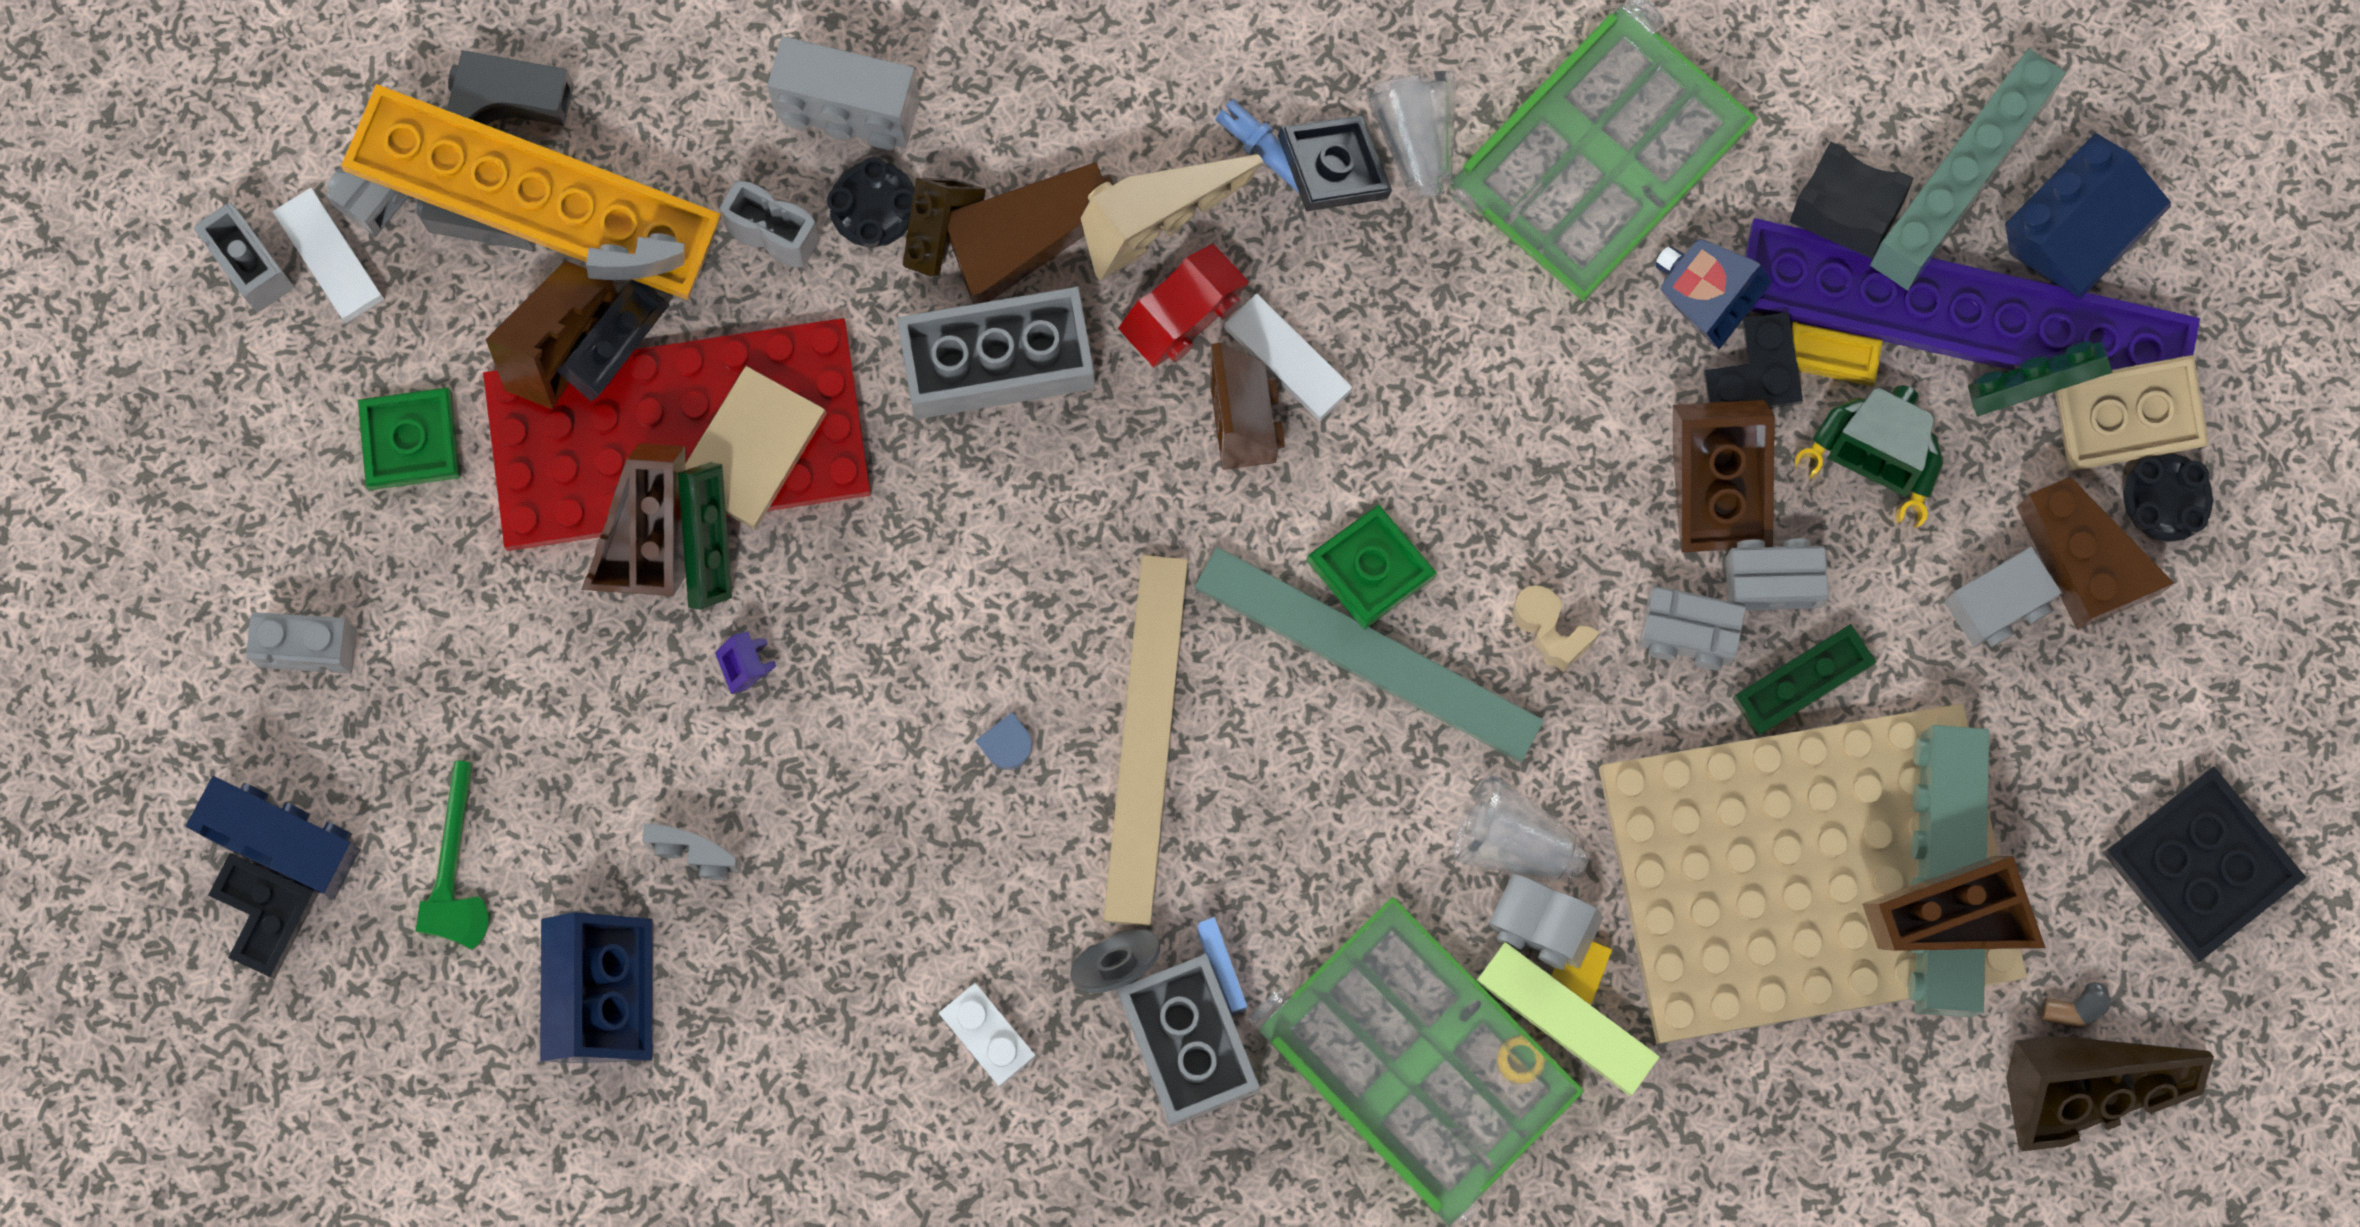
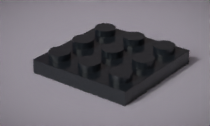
(2204, 865)

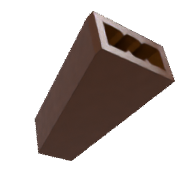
(1019, 230)

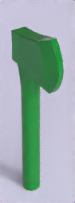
(441, 915)

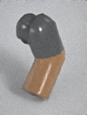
(2080, 1013)

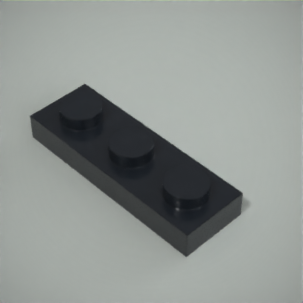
(612, 338)

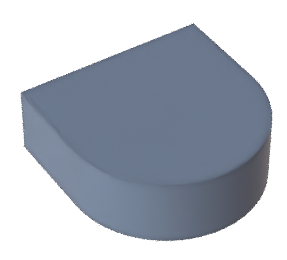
(1006, 743)

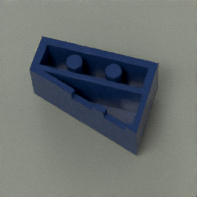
(274, 836)

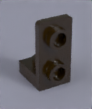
(930, 217)

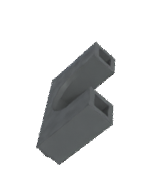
(490, 90)

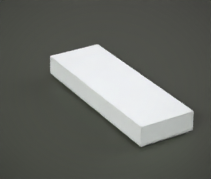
(328, 255)
(1288, 357)

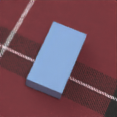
(1221, 965)

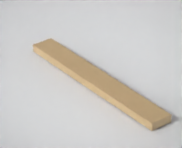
(1145, 741)

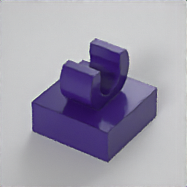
(741, 663)

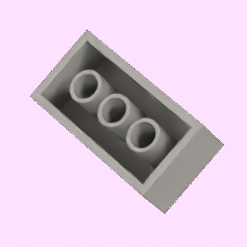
(996, 353)

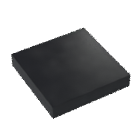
(1334, 163)

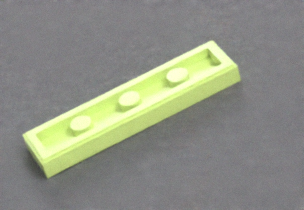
(1568, 1019)

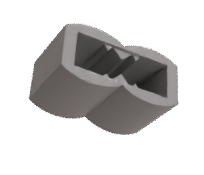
(777, 225)
(1545, 921)

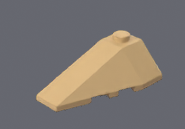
(1138, 208)

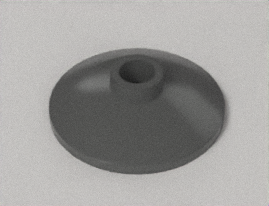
(1115, 961)

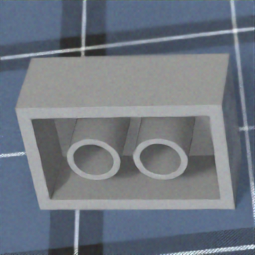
(843, 93)
(1188, 1040)

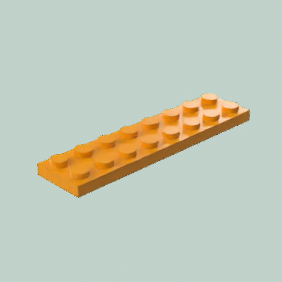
(521, 186)

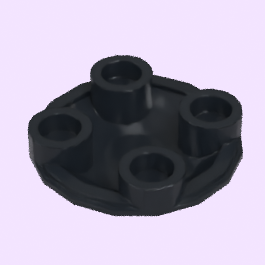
(871, 203)
(2168, 497)

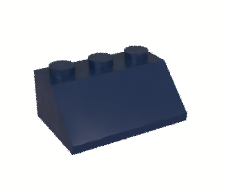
(2086, 216)
(595, 988)

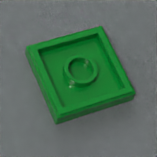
(408, 438)
(1371, 566)

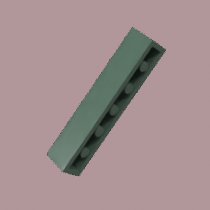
(1967, 169)
(1950, 836)

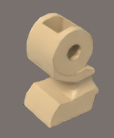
(1538, 612)

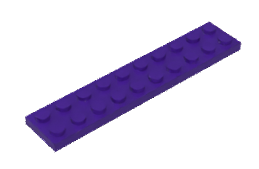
(1955, 306)

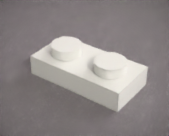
(987, 1034)

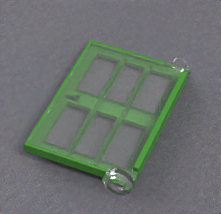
(1602, 150)
(1419, 1061)

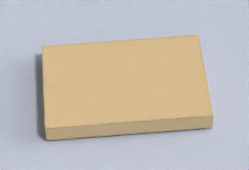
(2132, 414)
(757, 441)

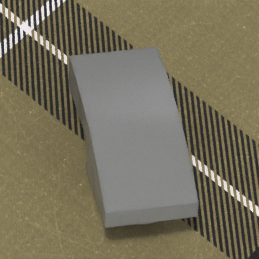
(652, 257)
(703, 854)

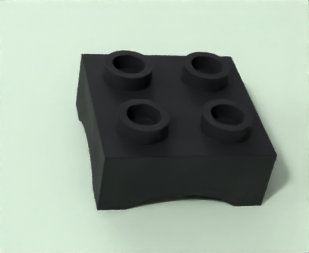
(1850, 201)

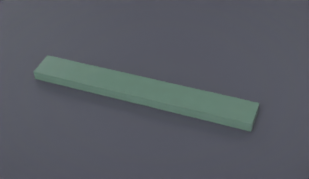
(1369, 654)

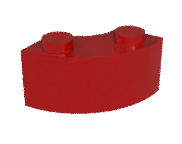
(1184, 306)

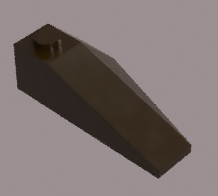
(2079, 1082)

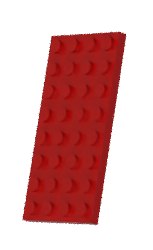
(565, 462)

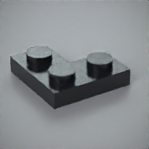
(1770, 368)
(274, 910)

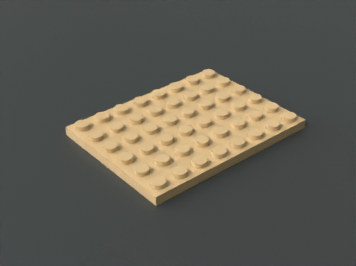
(1756, 869)

